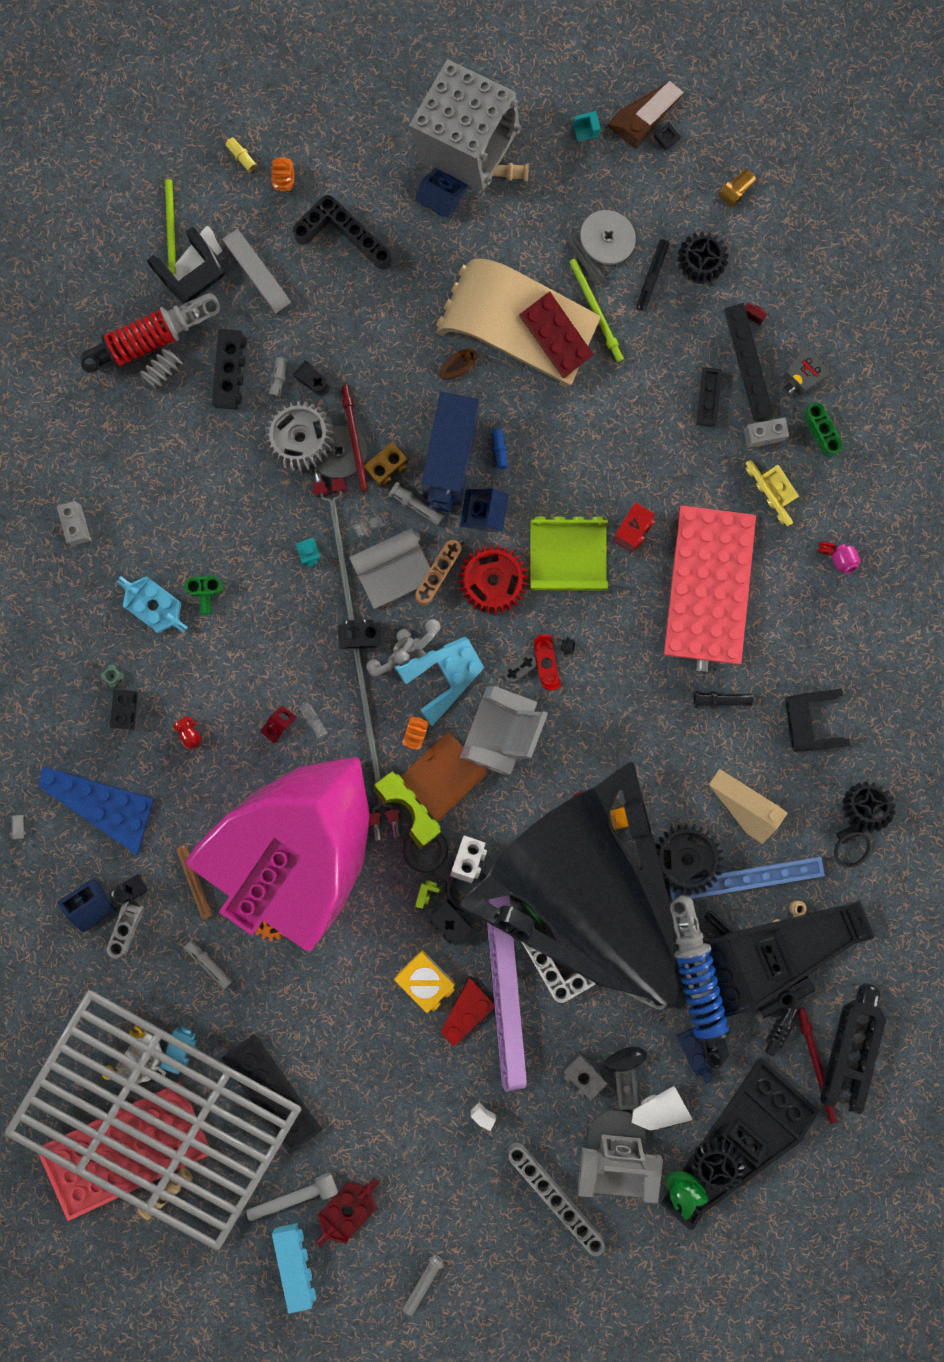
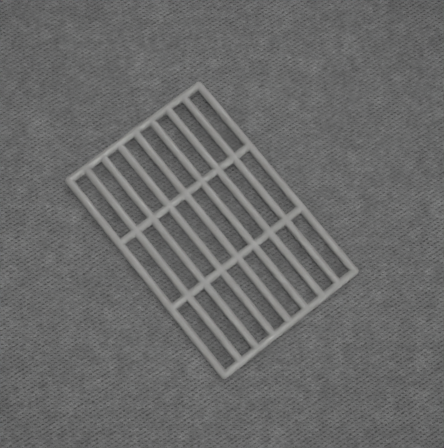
(119, 1101)

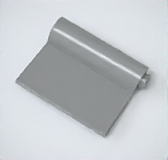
(392, 568)

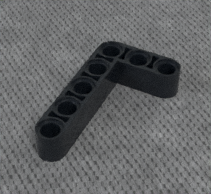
(346, 227)

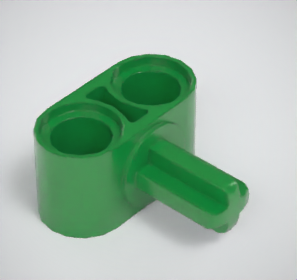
(204, 592)

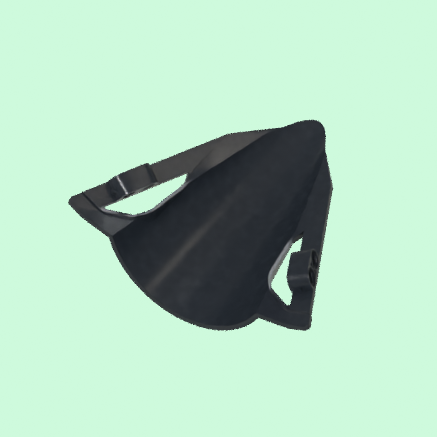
(581, 883)

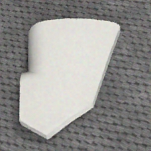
(661, 1110)

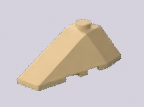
(751, 810)

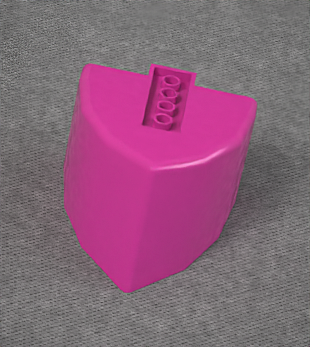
(290, 851)

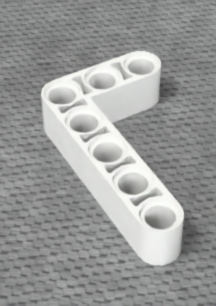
(558, 981)

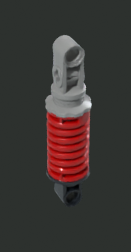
(148, 335)

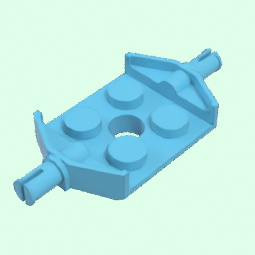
(137, 601)

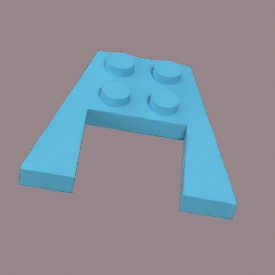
(459, 666)

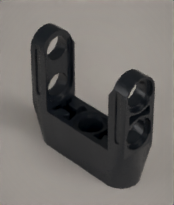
(197, 280)
(800, 721)

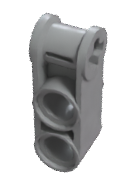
(128, 916)

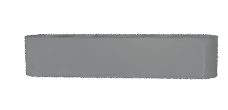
(256, 271)

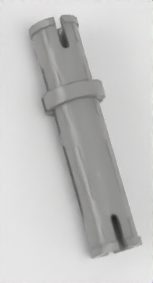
(207, 964)

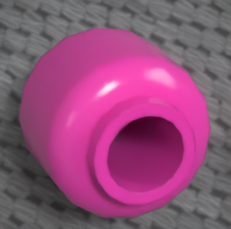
(846, 559)

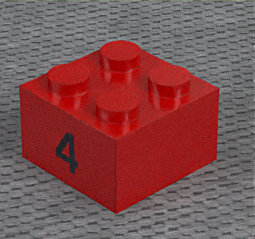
(634, 525)

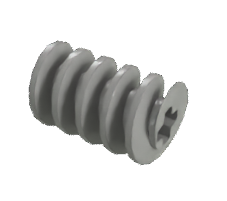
(160, 368)

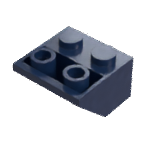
(86, 905)

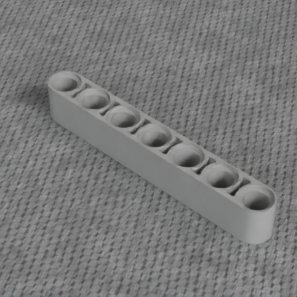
(559, 1207)

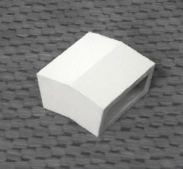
(483, 1116)

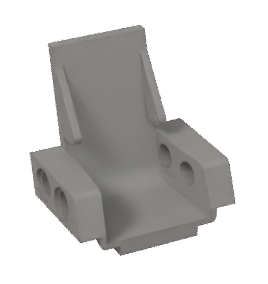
(503, 731)
(620, 1169)

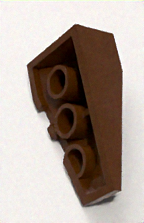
(641, 116)

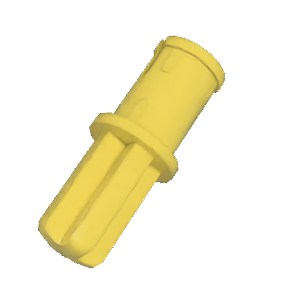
(241, 154)

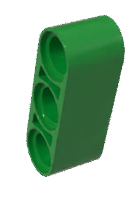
(823, 420)

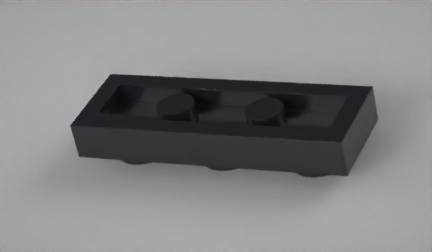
(709, 396)

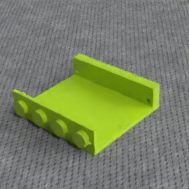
(568, 554)

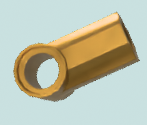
(733, 191)

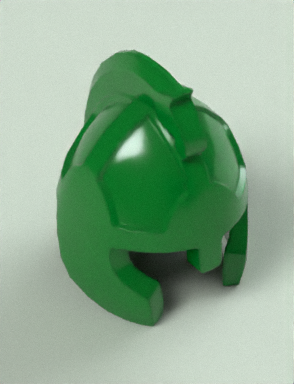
(686, 1192)

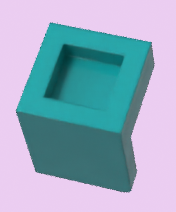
(586, 126)

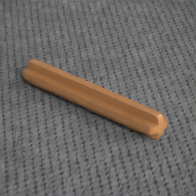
(194, 883)

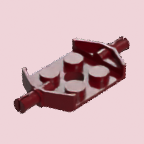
(335, 1223)

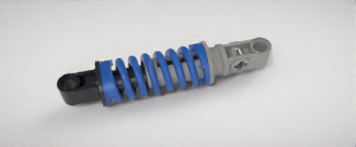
(696, 965)

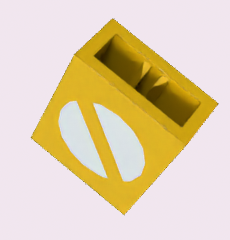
(425, 982)

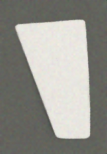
(191, 258)

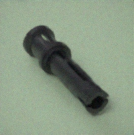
(713, 699)

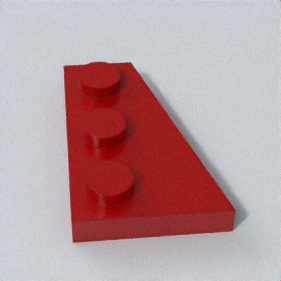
(467, 1012)

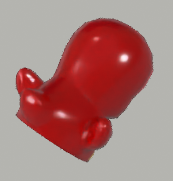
(187, 734)

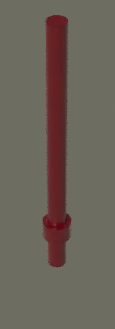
(348, 405)
(806, 1029)

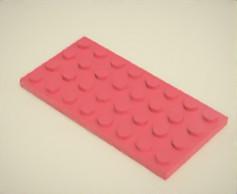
(710, 585)
(80, 1195)

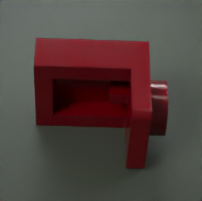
(755, 313)

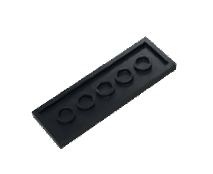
(256, 1063)

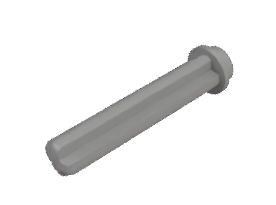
(423, 1284)

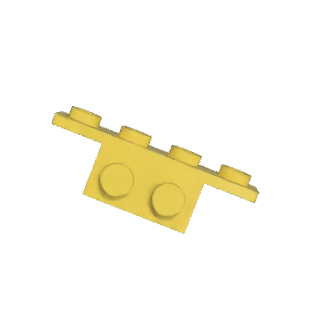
(776, 487)

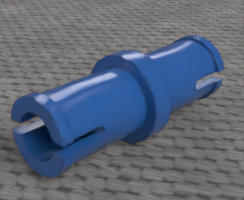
(499, 449)

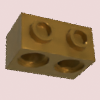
(382, 461)

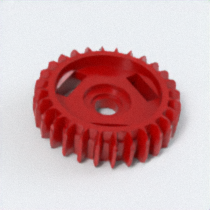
(504, 569)

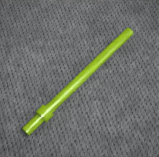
(170, 226)
(612, 342)

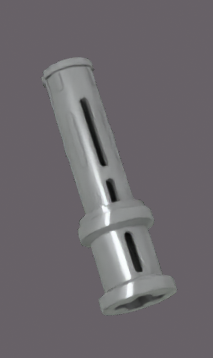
(408, 499)

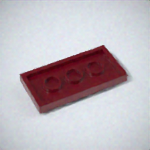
(556, 334)

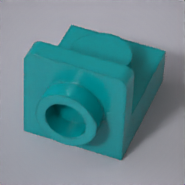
(308, 552)

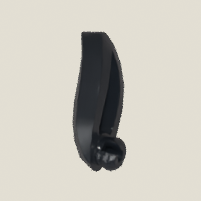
(625, 1059)

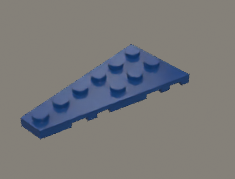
(110, 809)

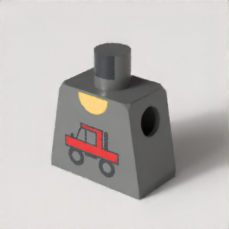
(804, 373)

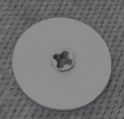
(613, 249)

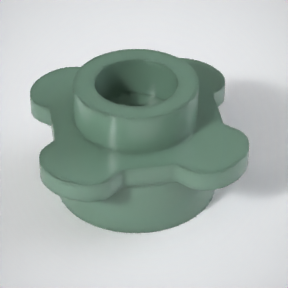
(106, 676)

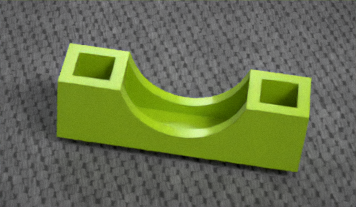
(392, 790)

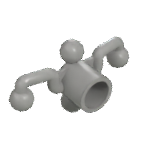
(405, 649)

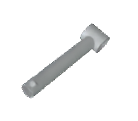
(324, 1187)

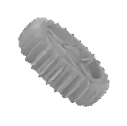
(303, 423)

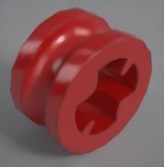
(826, 548)

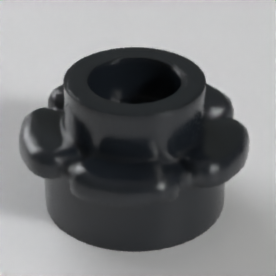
(568, 646)

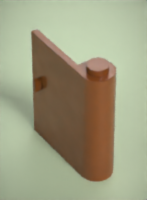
(442, 776)

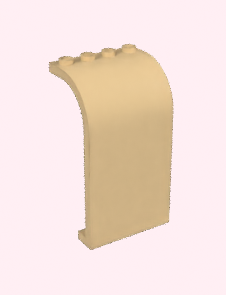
(488, 308)

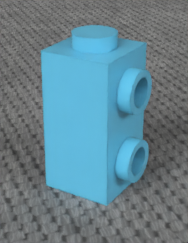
(184, 1034)

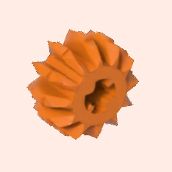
(282, 174)
(415, 733)

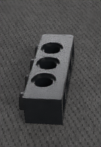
(226, 340)

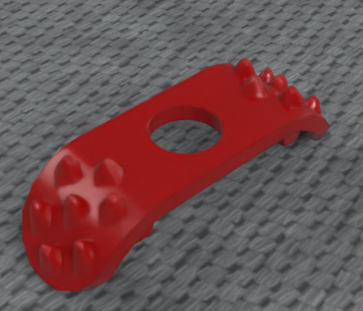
(544, 649)

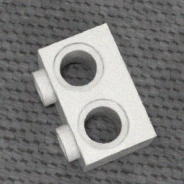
(465, 858)

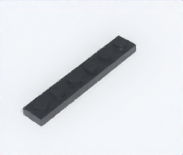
(748, 361)

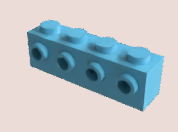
(293, 1268)

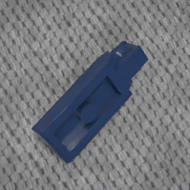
(695, 1054)

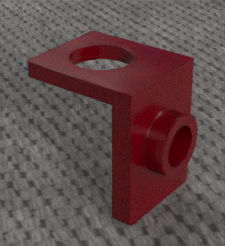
(276, 725)

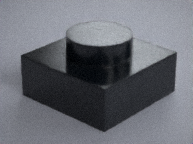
(667, 136)

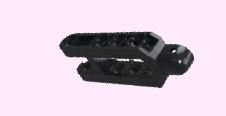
(864, 1003)

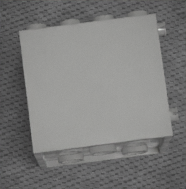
(465, 125)

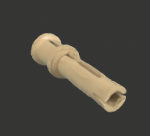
(512, 171)

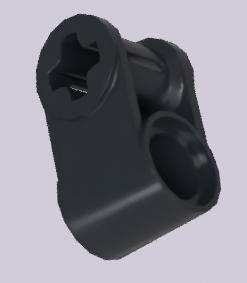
(310, 377)
(128, 890)

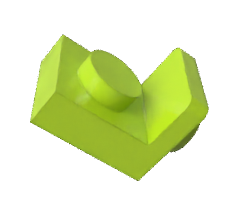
(423, 896)

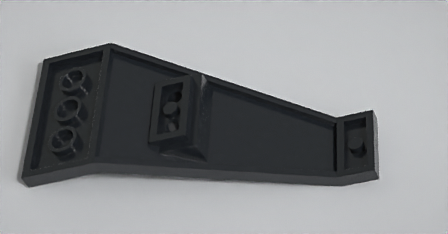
(799, 947)
(766, 1115)

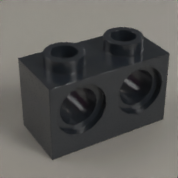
(359, 639)
(123, 709)

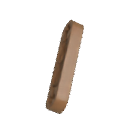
(437, 572)

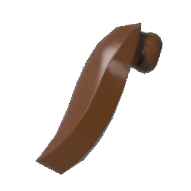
(458, 364)

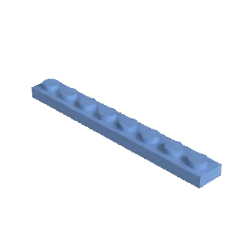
(758, 877)

